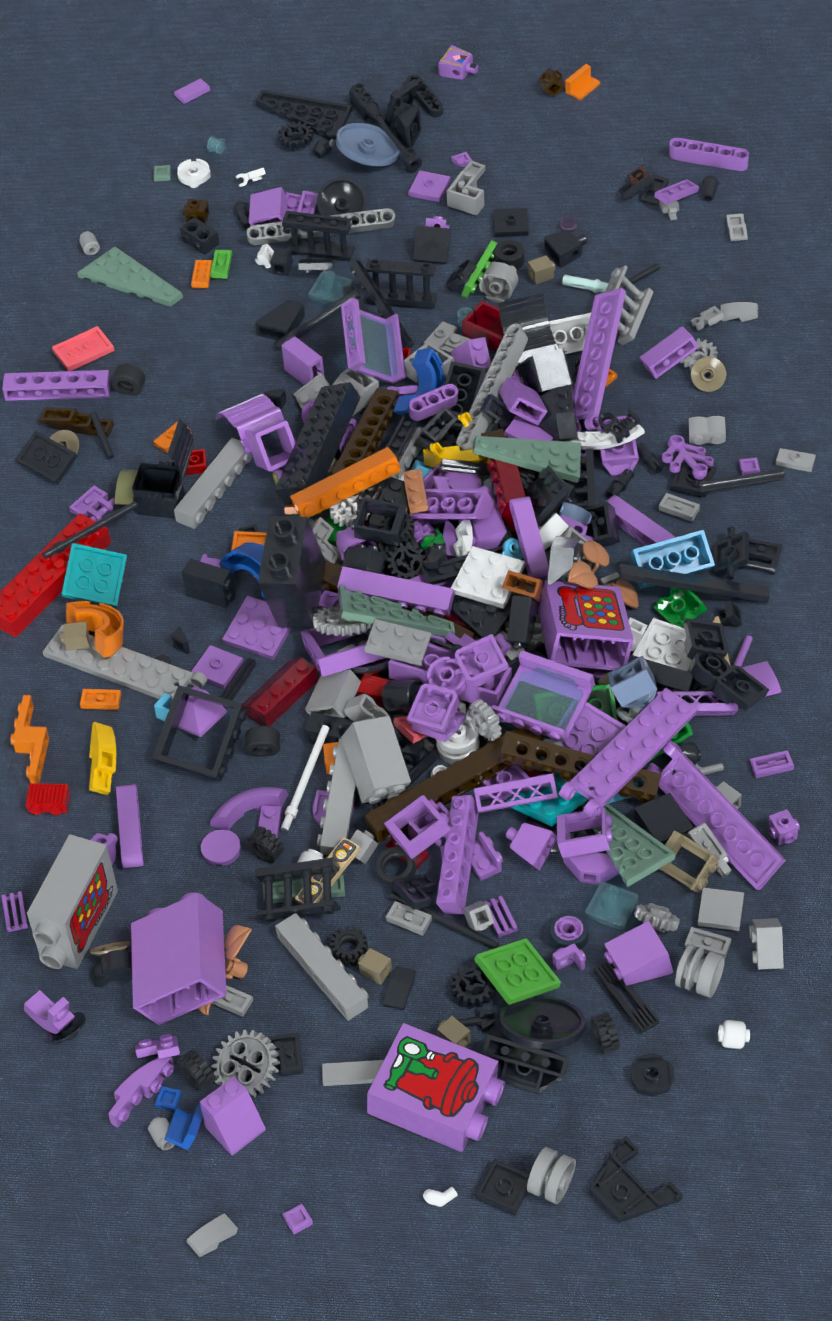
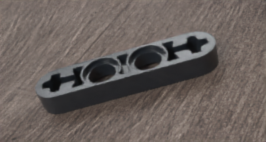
(437, 111)

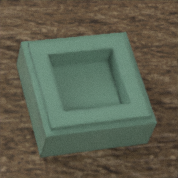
(162, 173)

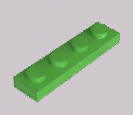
(471, 286)

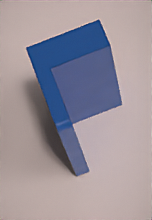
(184, 1127)

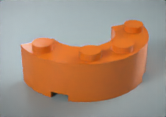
(101, 619)

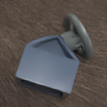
(633, 688)

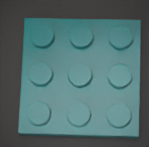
(94, 575)
(548, 810)

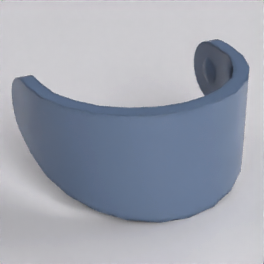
(575, 512)

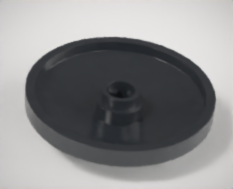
(542, 1022)

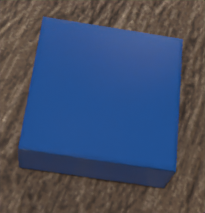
(168, 1098)

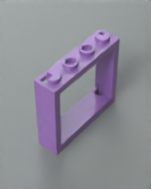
(337, 661)

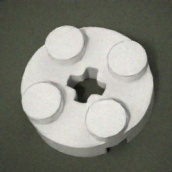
(200, 172)

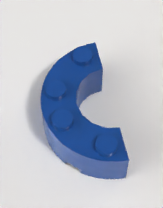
(430, 377)
(245, 556)

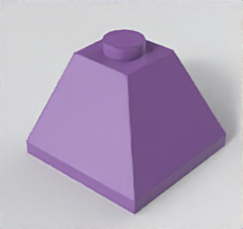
(200, 715)

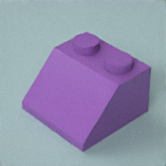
(473, 353)

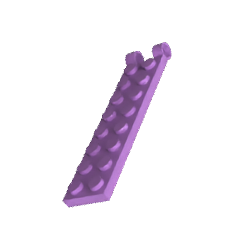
(597, 356)
(629, 751)
(705, 803)

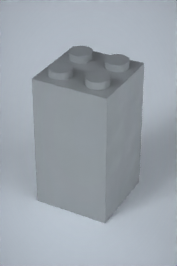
(375, 759)

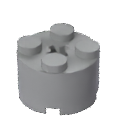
(499, 282)

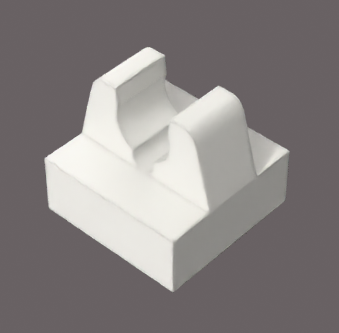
(264, 256)

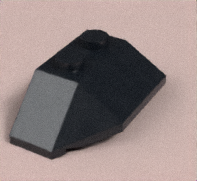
(561, 415)
(525, 1066)

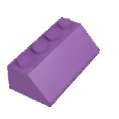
(456, 504)
(487, 531)

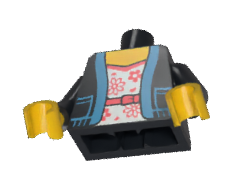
(439, 427)

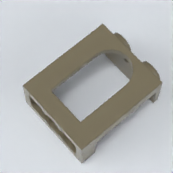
(696, 884)

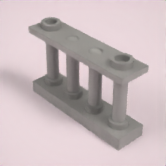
(637, 307)

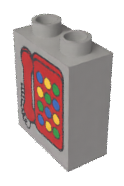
(72, 902)

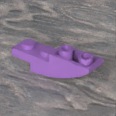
(142, 1082)

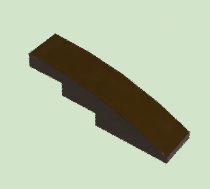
(73, 421)

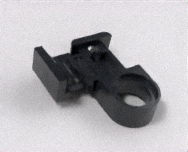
(617, 428)

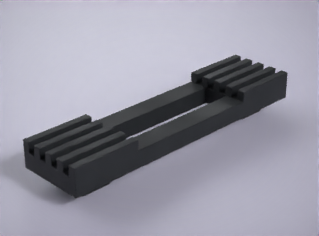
(644, 1017)

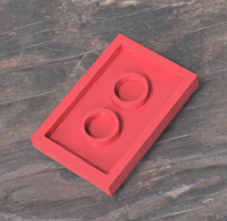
(83, 349)

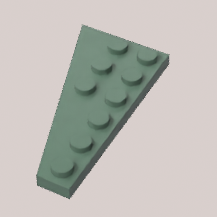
(127, 275)
(533, 454)
(366, 609)
(633, 849)

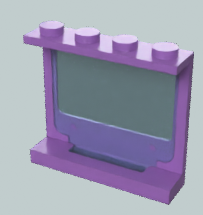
(372, 343)
(545, 697)

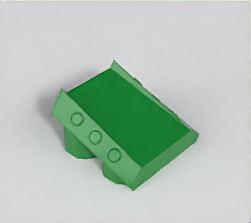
(679, 606)

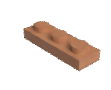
(415, 491)

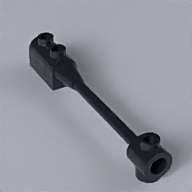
(368, 109)

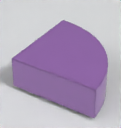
(461, 159)

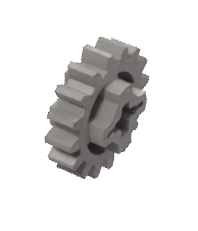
(703, 351)
(485, 720)
(658, 916)

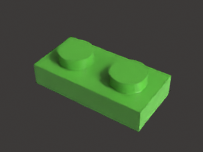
(221, 264)

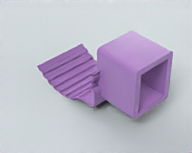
(256, 419)

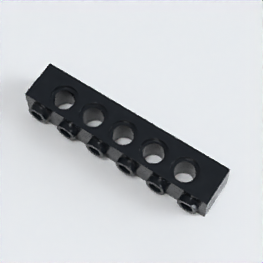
(337, 727)

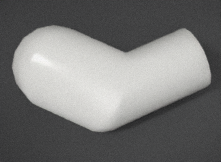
(438, 1198)

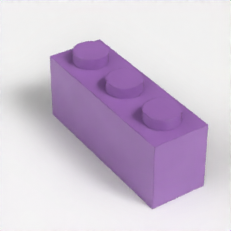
(669, 352)

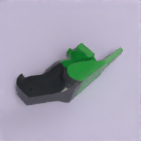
(434, 550)

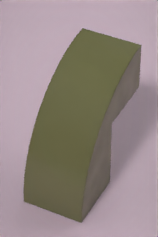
(124, 491)

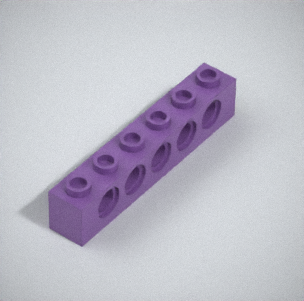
(56, 385)
(458, 855)

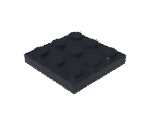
(546, 493)

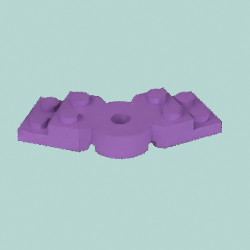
(471, 667)

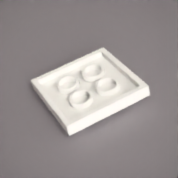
(484, 576)
(664, 645)

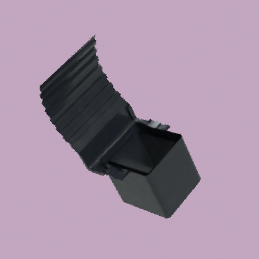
(542, 360)
(160, 486)

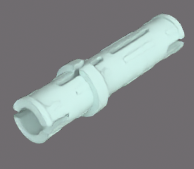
(594, 285)

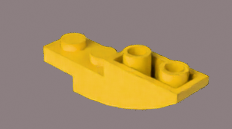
(452, 453)
(103, 758)

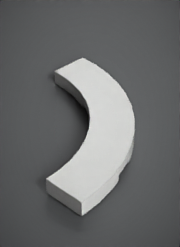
(600, 440)

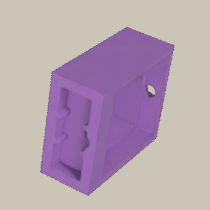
(425, 838)
(583, 845)

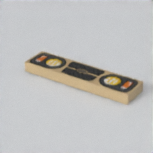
(343, 854)

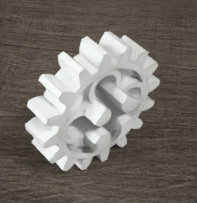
(343, 515)

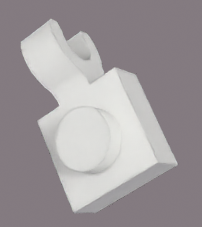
(254, 175)

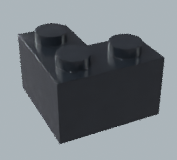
(603, 523)
(365, 559)

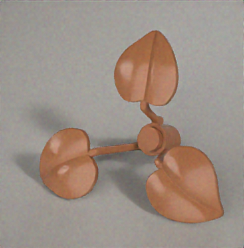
(583, 576)
(233, 966)

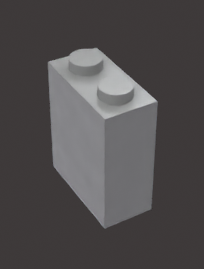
(333, 693)

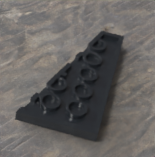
(321, 115)
(485, 618)

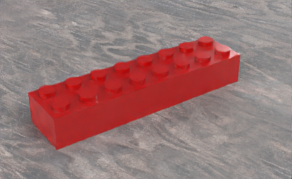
(43, 578)

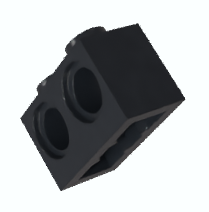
(199, 236)

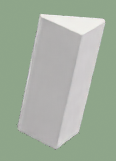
(570, 332)

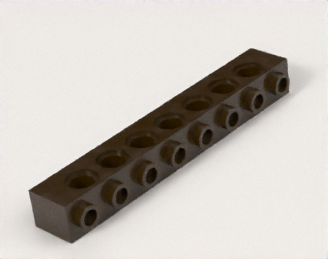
(369, 429)
(571, 758)

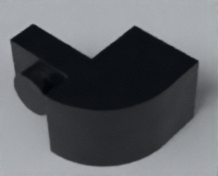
(113, 965)

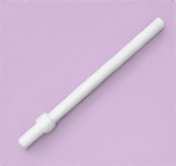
(291, 811)

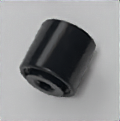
(400, 695)

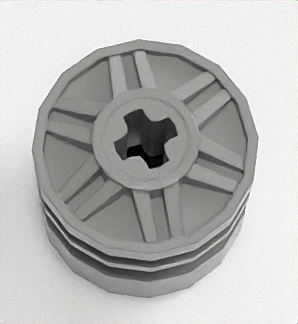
(696, 969)

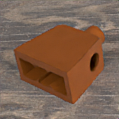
(526, 586)

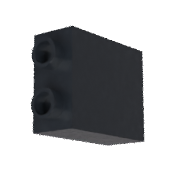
(292, 571)

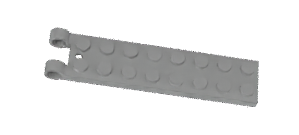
(125, 668)

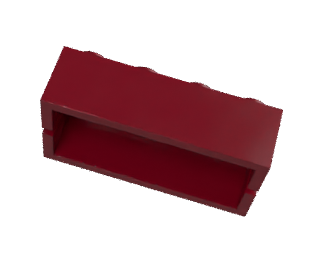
(485, 323)

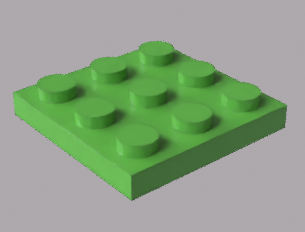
(517, 971)

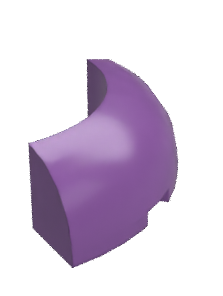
(245, 801)

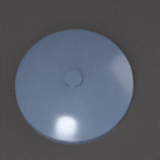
(366, 144)

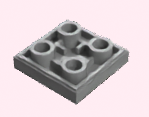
(721, 909)

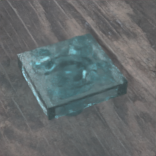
(328, 288)
(611, 905)

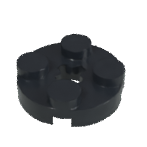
(461, 275)
(648, 1085)

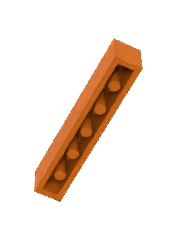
(345, 483)

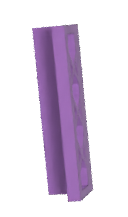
(708, 709)
(515, 788)

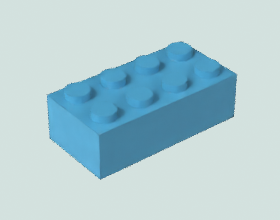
(682, 554)

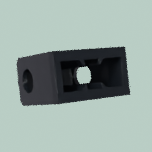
(564, 247)

